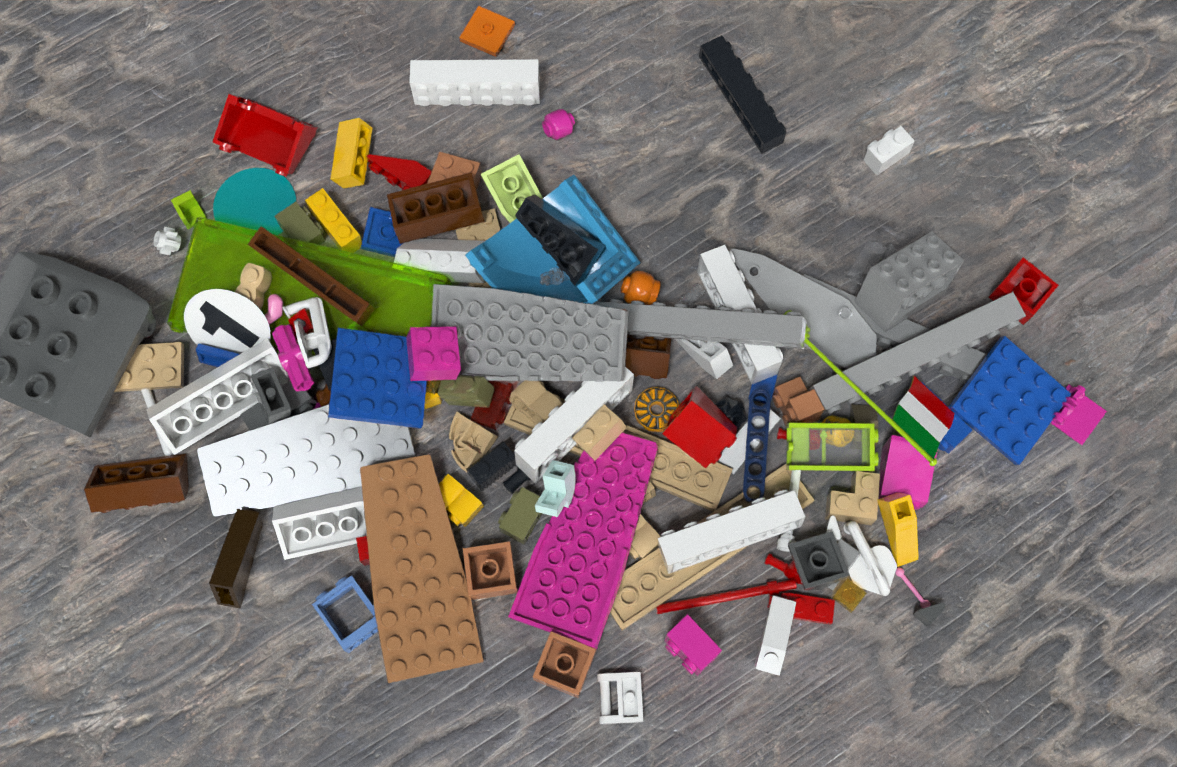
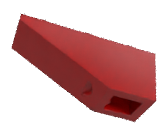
(399, 171)

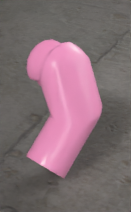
(274, 308)

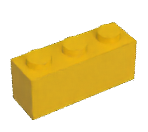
(351, 152)
(333, 221)

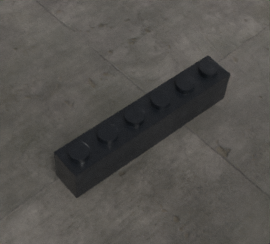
(742, 94)

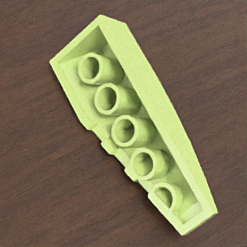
(510, 186)

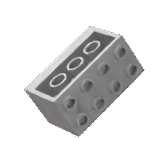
(908, 281)

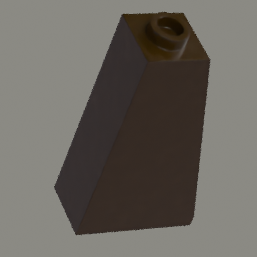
(236, 558)

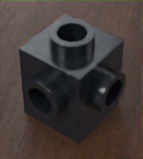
(732, 410)

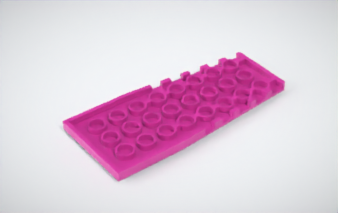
(586, 547)

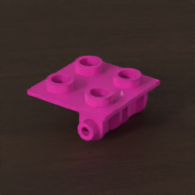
(1078, 415)

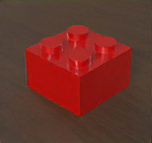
(1029, 286)

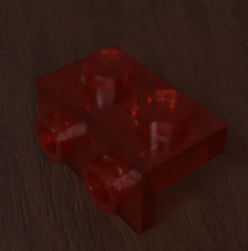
(495, 413)

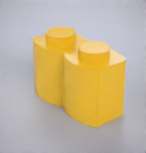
(459, 501)

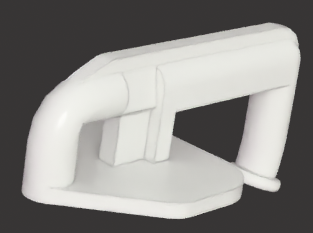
(319, 339)
(874, 566)

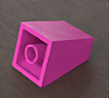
(905, 471)

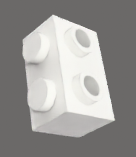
(888, 150)

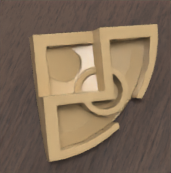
(469, 441)

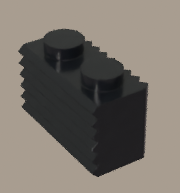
(492, 466)

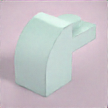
(559, 488)

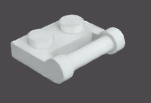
(628, 695)

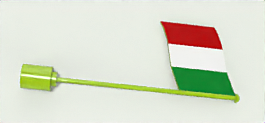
(918, 416)

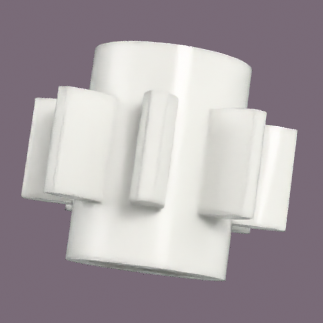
(167, 241)

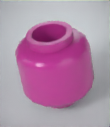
(558, 124)

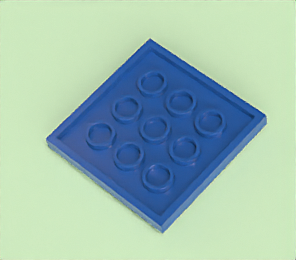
(374, 380)
(1009, 400)

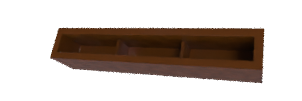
(311, 276)

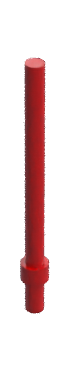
(771, 588)

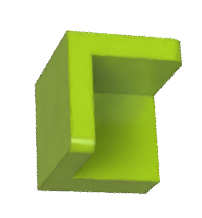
(187, 208)

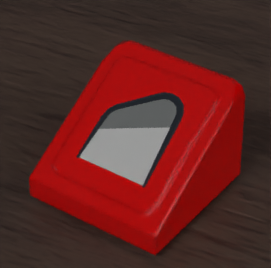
(305, 320)

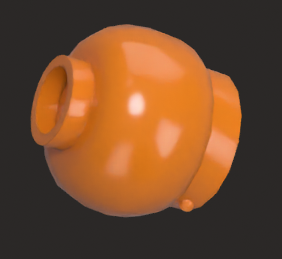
(640, 287)

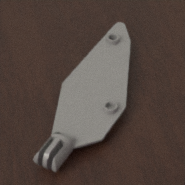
(832, 319)

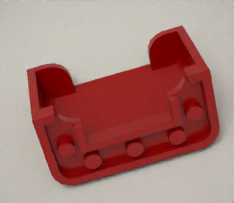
(263, 134)

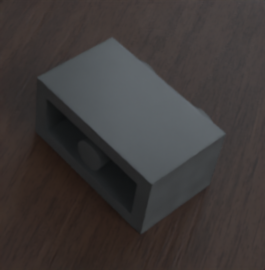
(270, 395)

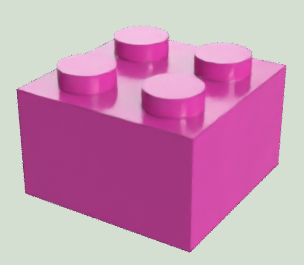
(433, 353)
(691, 645)

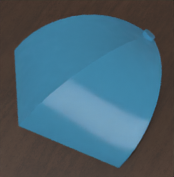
(516, 259)

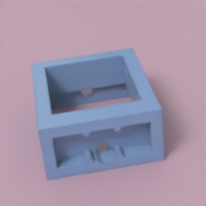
(327, 598)

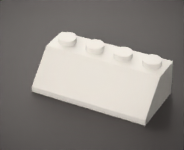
(441, 257)
(320, 523)

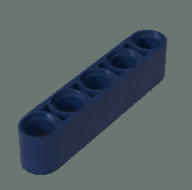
(761, 436)

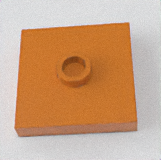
(487, 31)

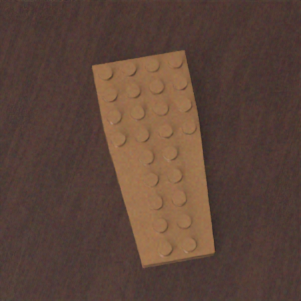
(416, 572)

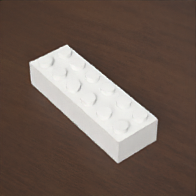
(475, 82)
(727, 289)
(213, 398)
(554, 436)
(731, 531)

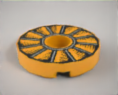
(652, 397)

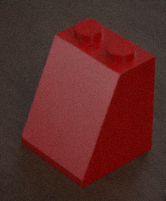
(700, 428)

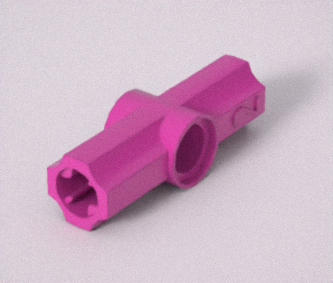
(292, 358)

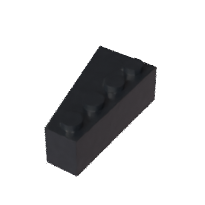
(560, 237)

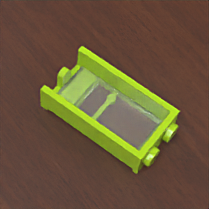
(831, 446)

